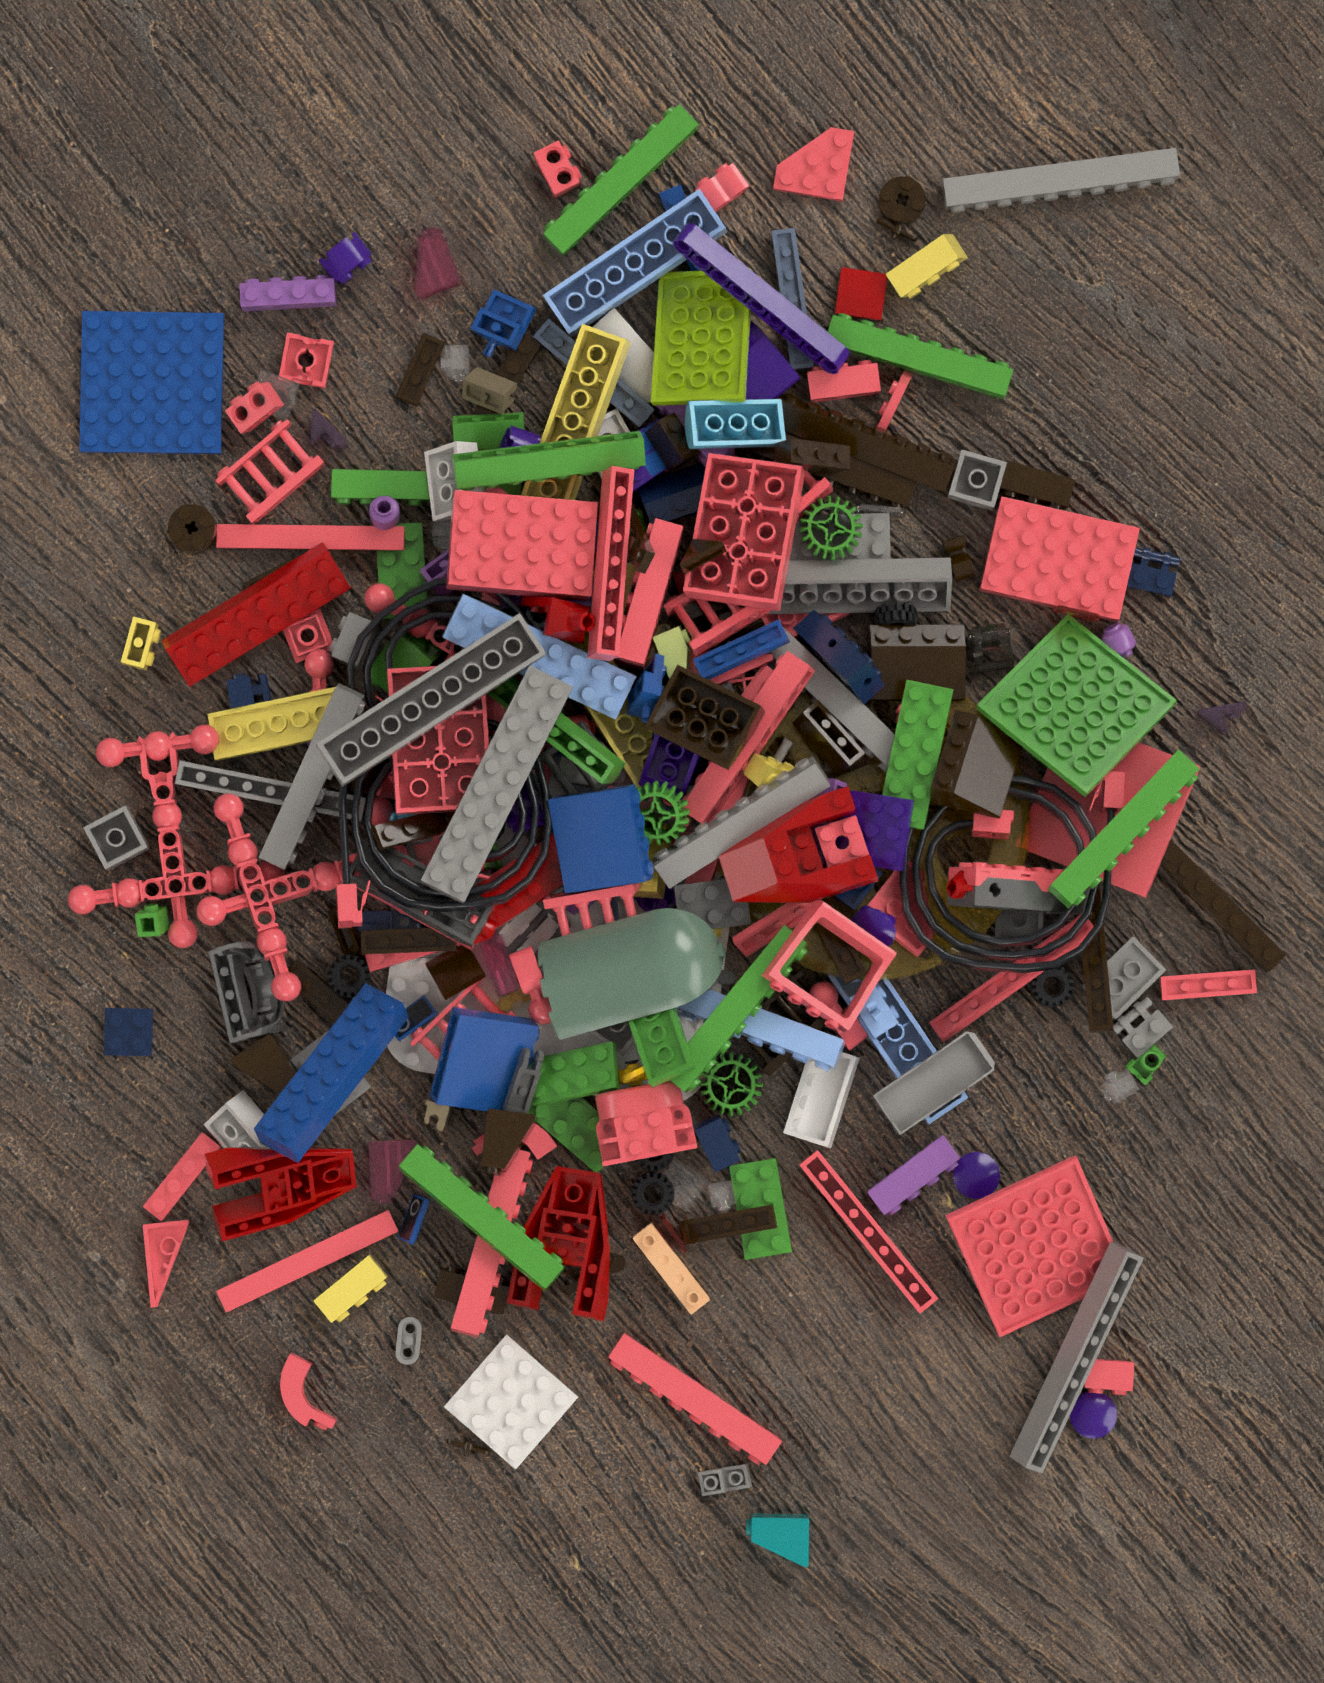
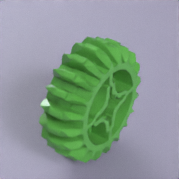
(842, 530)
(677, 810)
(725, 1100)

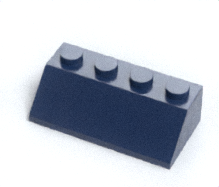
(673, 495)

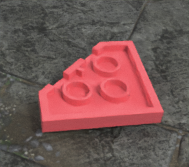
(817, 167)
(889, 901)

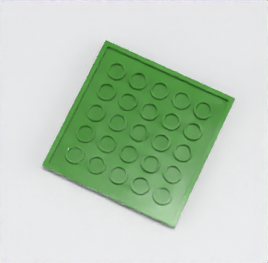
(1076, 705)

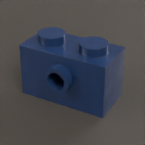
(717, 1143)

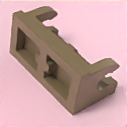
(488, 390)
(439, 1111)

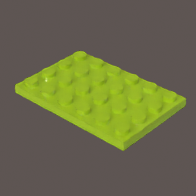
(699, 342)

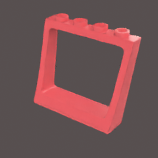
(853, 935)

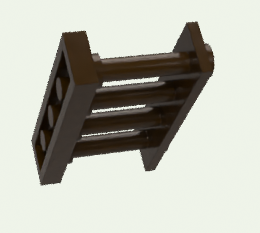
(771, 1061)

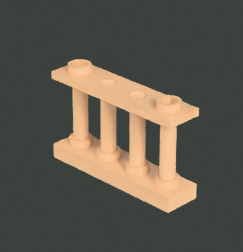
(671, 1268)

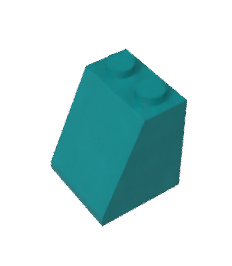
(781, 1534)

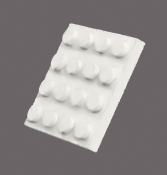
(511, 1401)

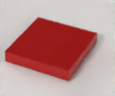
(861, 294)

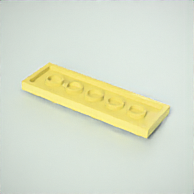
(269, 724)

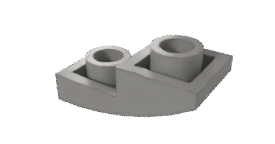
(724, 1479)

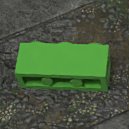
(485, 429)

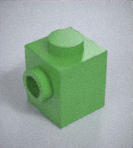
(152, 920)

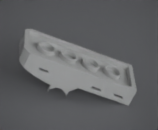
(934, 1081)

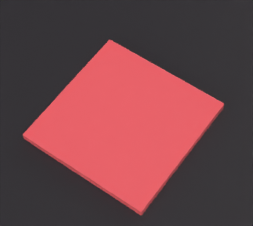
(1139, 866)
(1033, 1244)

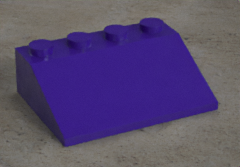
(767, 369)

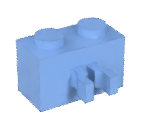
(876, 1013)

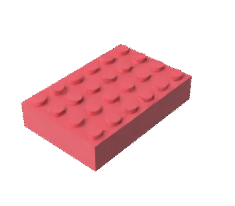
(754, 514)
(521, 545)
(1059, 558)
(649, 595)
(439, 765)

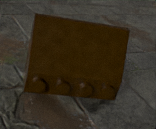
(918, 654)
(704, 717)
(975, 766)

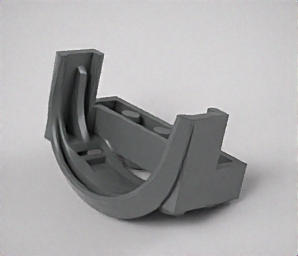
(229, 969)

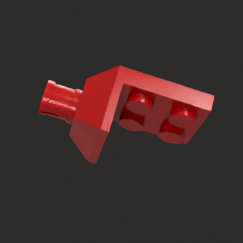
(563, 618)

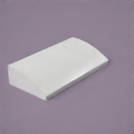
(638, 365)
(821, 1101)

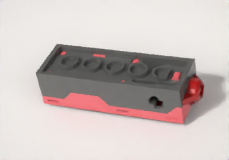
(1006, 888)
(460, 926)

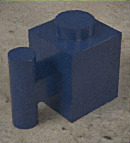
(243, 692)

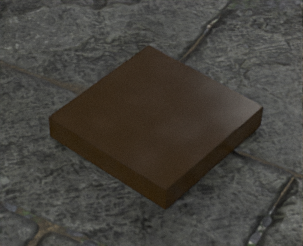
(455, 971)

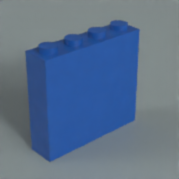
(600, 838)
(480, 1058)

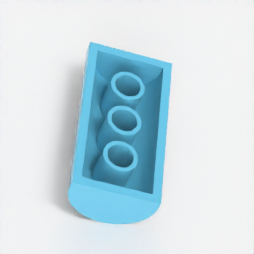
(734, 424)

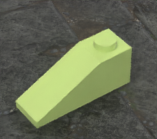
(674, 648)

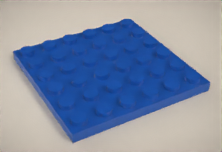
(151, 382)

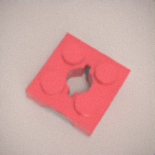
(317, 373)

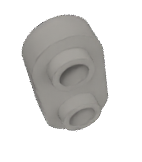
(408, 1340)

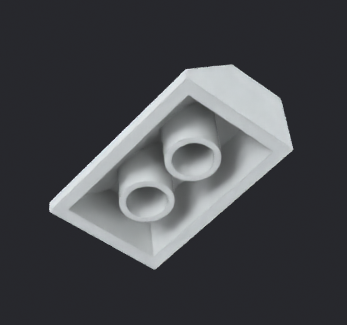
(441, 477)
(235, 1122)

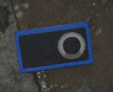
(419, 1013)
(413, 1219)

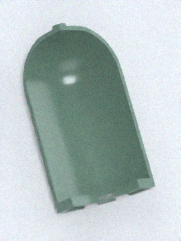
(628, 969)

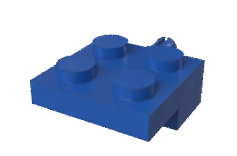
(502, 322)
(647, 689)

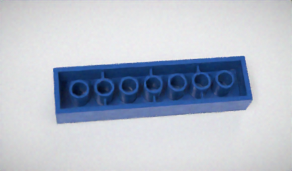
(331, 1073)

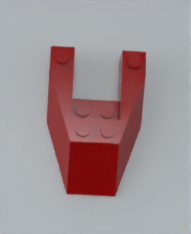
(783, 859)
(286, 1186)
(573, 1226)

